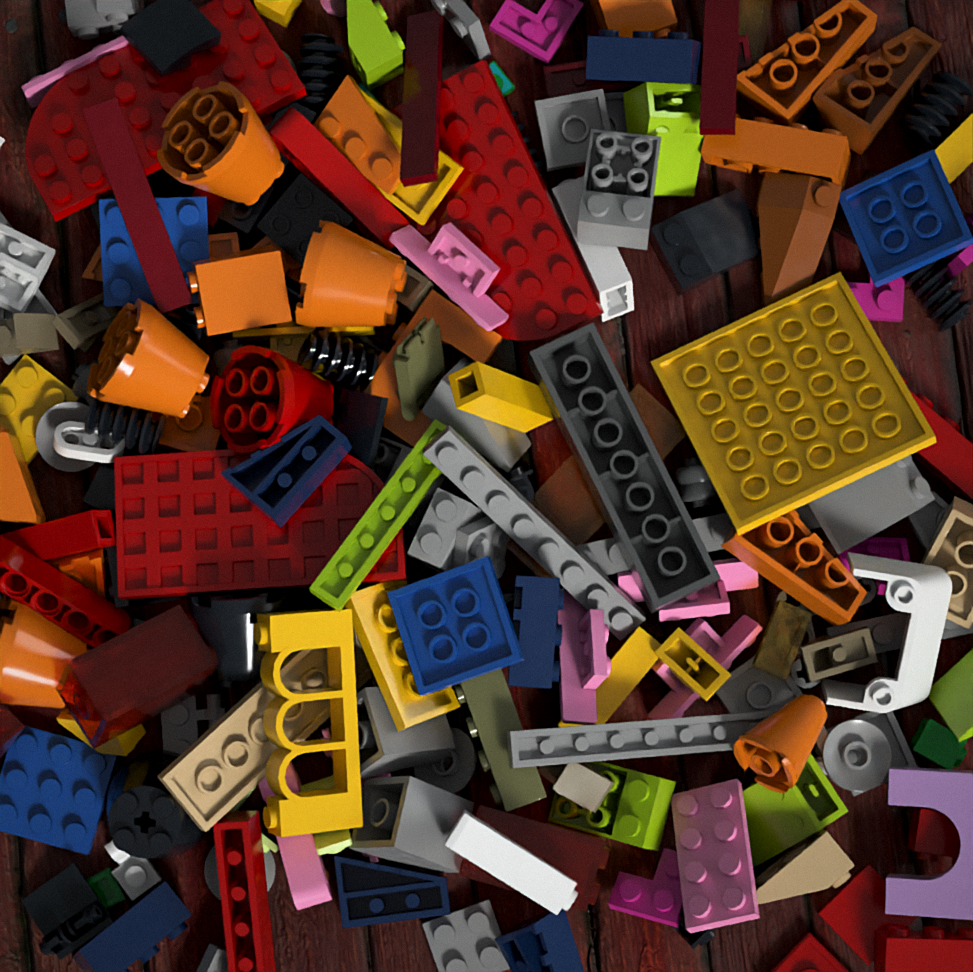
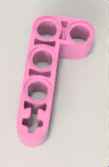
(299, 856)

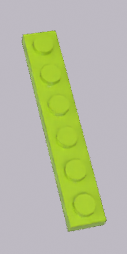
(378, 525)

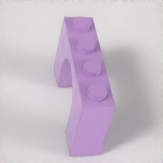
(951, 891)

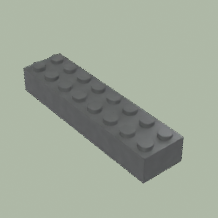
(622, 467)

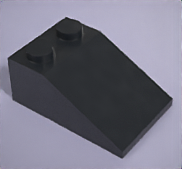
(706, 241)

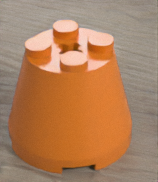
(219, 145)
(348, 281)
(148, 363)
(33, 657)

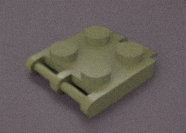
(418, 367)

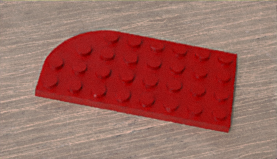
(58, 139)
(507, 212)
(197, 535)

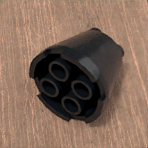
(228, 624)
(145, 814)

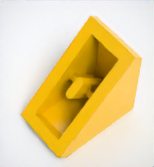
(692, 664)

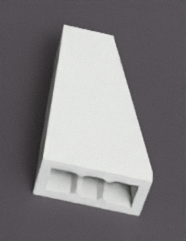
(601, 262)
(511, 863)

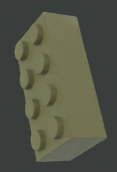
(490, 719)

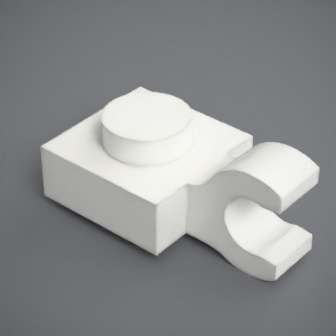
(134, 873)

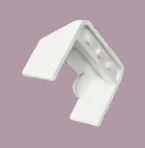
(925, 596)

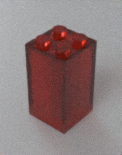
(136, 675)
(565, 848)

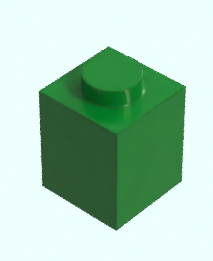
(937, 745)

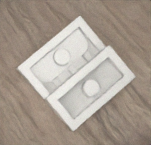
(21, 268)

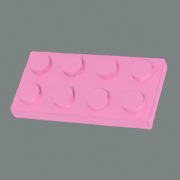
(714, 856)

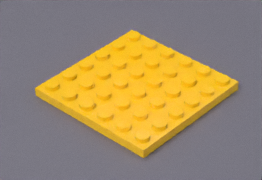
(792, 403)

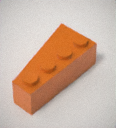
(789, 77)
(780, 150)
(800, 566)

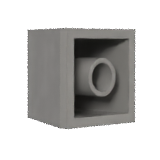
(871, 503)
(437, 533)
(387, 750)
(409, 823)

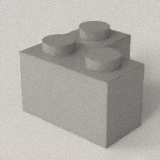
(93, 17)

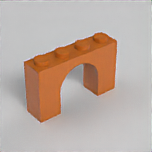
(456, 331)

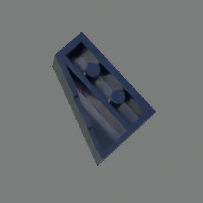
(644, 58)
(290, 470)
(536, 630)
(387, 893)
(135, 933)
(541, 945)

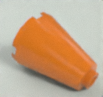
(782, 743)

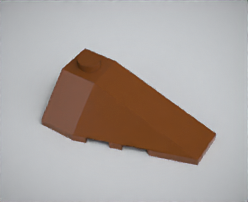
(870, 90)
(794, 228)

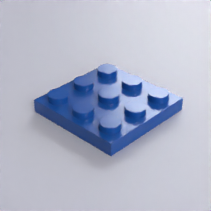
(905, 218)
(121, 270)
(455, 626)
(54, 789)

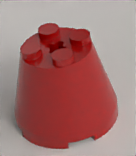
(265, 398)

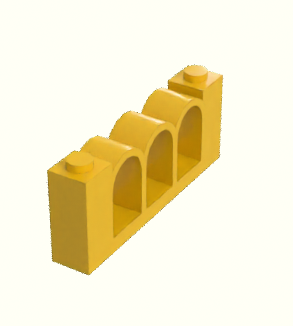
(323, 809)

